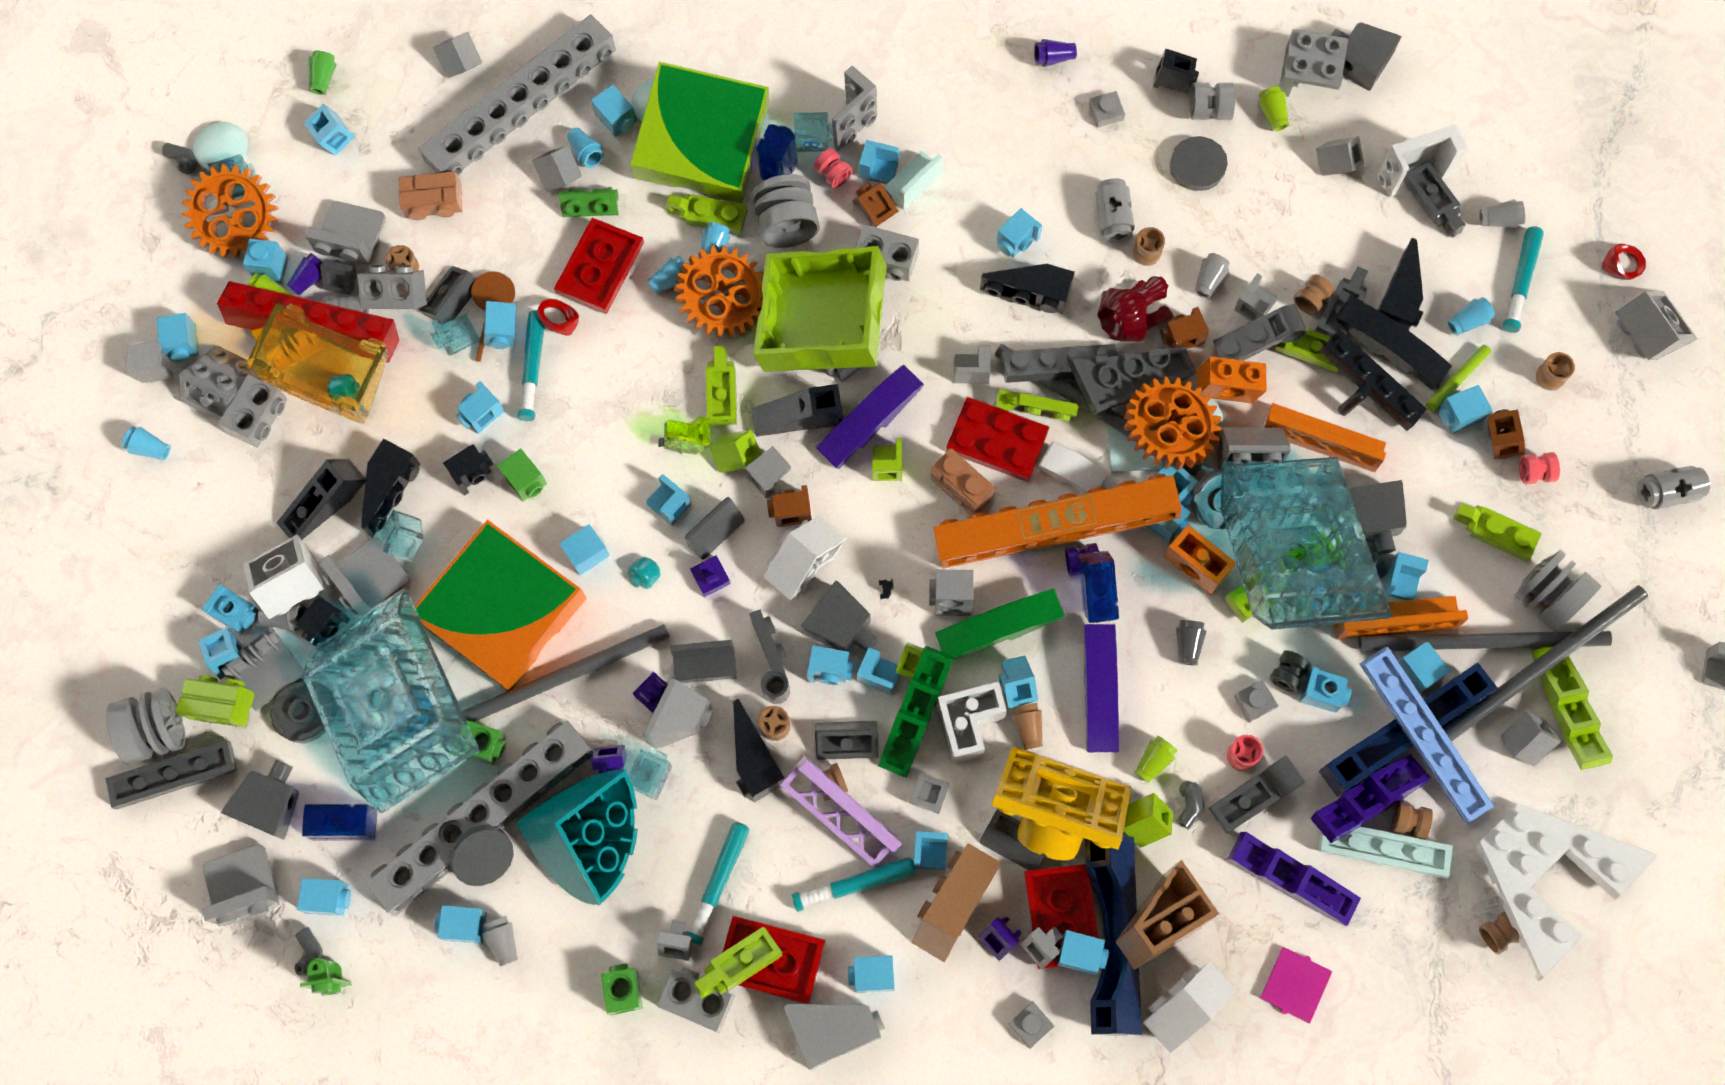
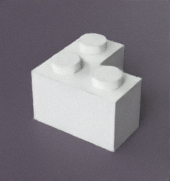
(802, 555)
(964, 713)
(1190, 1007)

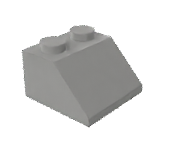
(1654, 325)

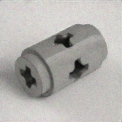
(1116, 225)
(1667, 490)

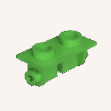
(584, 203)
(324, 977)

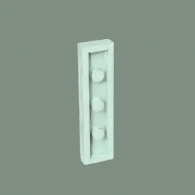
(1392, 851)

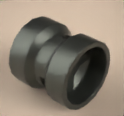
(1290, 671)

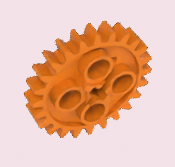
(222, 186)
(709, 269)
(1162, 401)

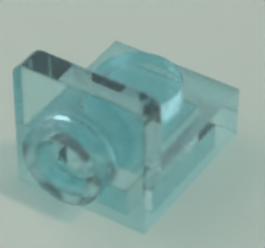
(455, 334)

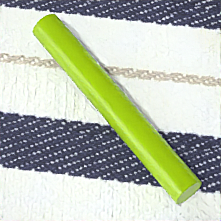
(1458, 378)

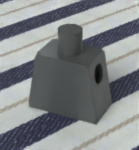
(1367, 52)
(1381, 513)
(839, 621)
(265, 801)

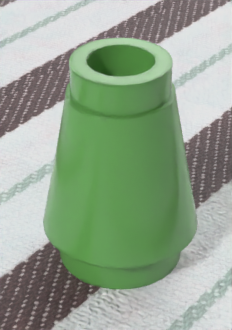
(320, 71)

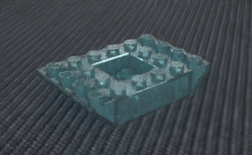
(1307, 510)
(416, 727)

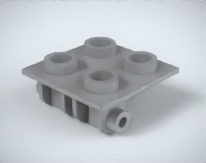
(264, 667)

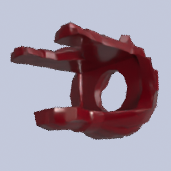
(1125, 310)

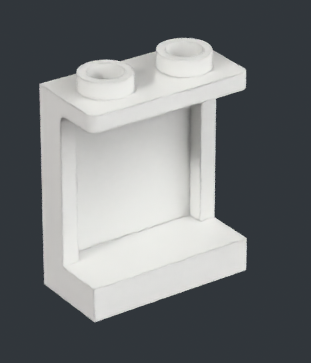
(1441, 148)

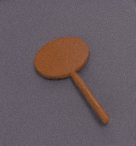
(493, 288)

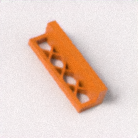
(1327, 438)
(1408, 617)

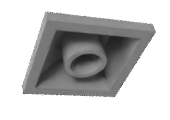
(677, 715)

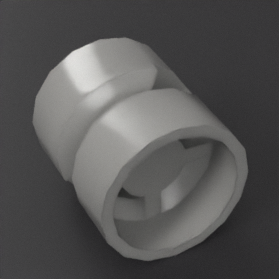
(1222, 101)

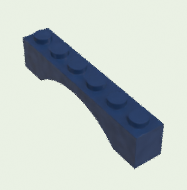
(1392, 741)
(1117, 999)

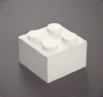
(283, 577)

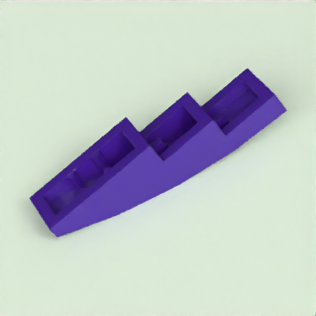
(870, 416)
(1101, 688)
(1370, 798)
(1294, 879)

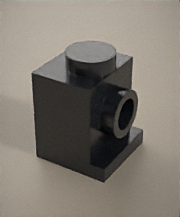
(1176, 71)
(469, 467)
(321, 621)

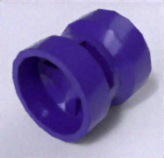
(1071, 556)

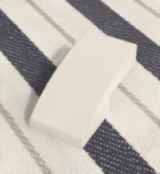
(1072, 468)

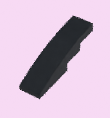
(1394, 341)

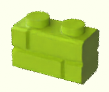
(215, 702)

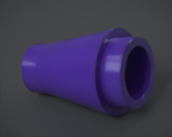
(1053, 52)
(306, 274)

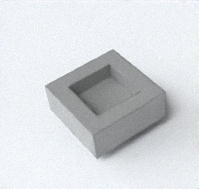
(1106, 109)
(1256, 701)
(929, 793)
(1031, 1024)

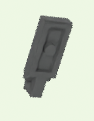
(1435, 198)
(1345, 289)

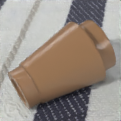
(1029, 725)

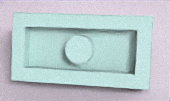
(914, 179)

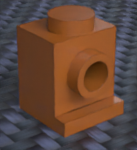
(1185, 330)
(1506, 433)
(790, 507)

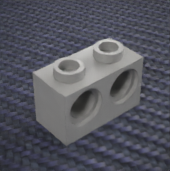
(892, 246)
(392, 291)
(246, 408)
(952, 592)
(693, 1007)

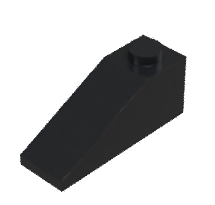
(1405, 289)
(322, 497)
(753, 760)

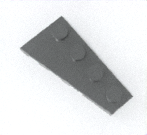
(1114, 379)

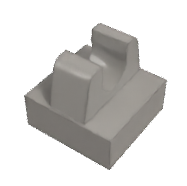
(675, 943)
(1042, 946)

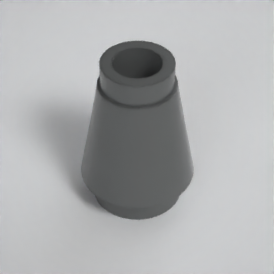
(1190, 641)

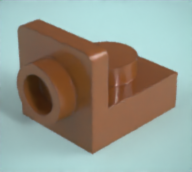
(875, 203)

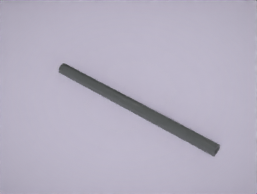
(1075, 396)
(1475, 640)
(1545, 662)
(566, 674)

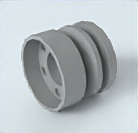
(785, 211)
(1557, 590)
(145, 726)

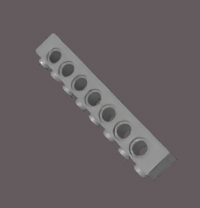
(521, 85)
(423, 876)

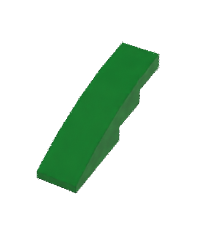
(1001, 624)
(916, 711)

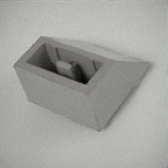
(1252, 446)

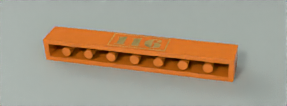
(1057, 521)

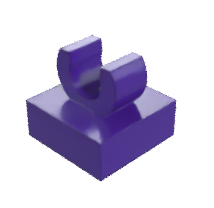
(710, 576)
(650, 691)
(608, 757)
(999, 938)

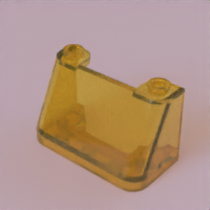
(305, 356)

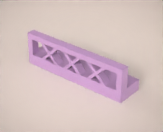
(851, 808)

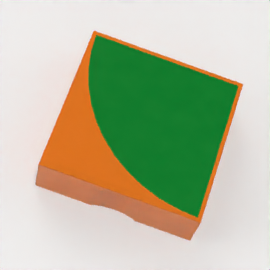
(498, 605)

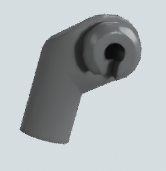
(184, 157)
(1194, 803)
(311, 948)

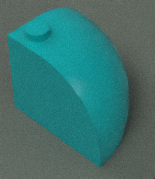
(585, 835)

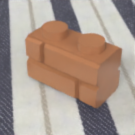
(430, 195)
(962, 482)

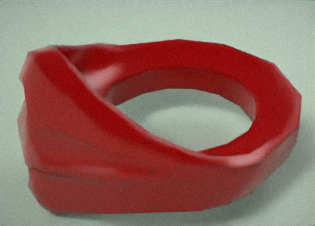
(1612, 265)
(570, 315)

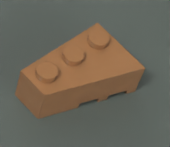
(955, 901)
(1166, 917)

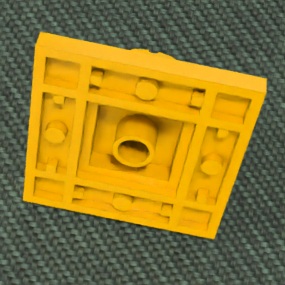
(1060, 805)

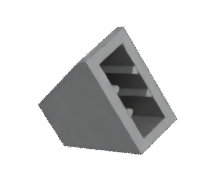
(832, 1030)

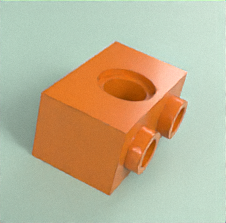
(1232, 379)
(1199, 559)

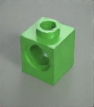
(522, 475)
(495, 745)
(629, 1002)

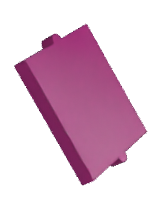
(1296, 985)

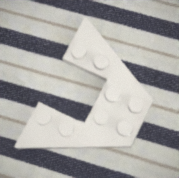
(1525, 848)

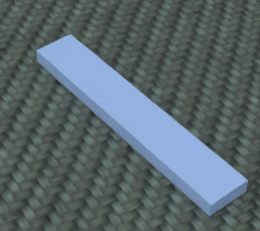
(1426, 735)

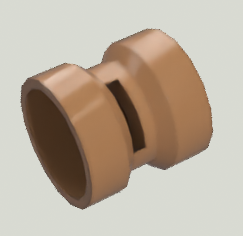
(1148, 239)
(1316, 291)
(1555, 371)
(1412, 820)
(1499, 934)

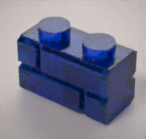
(776, 152)
(1098, 586)
(339, 822)

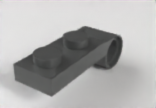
(1262, 333)
(775, 656)
(1256, 795)

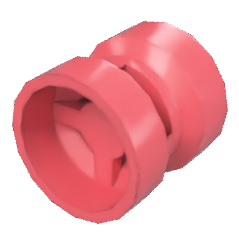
(832, 168)
(1539, 468)
(1250, 749)

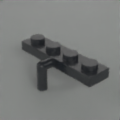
(1372, 382)

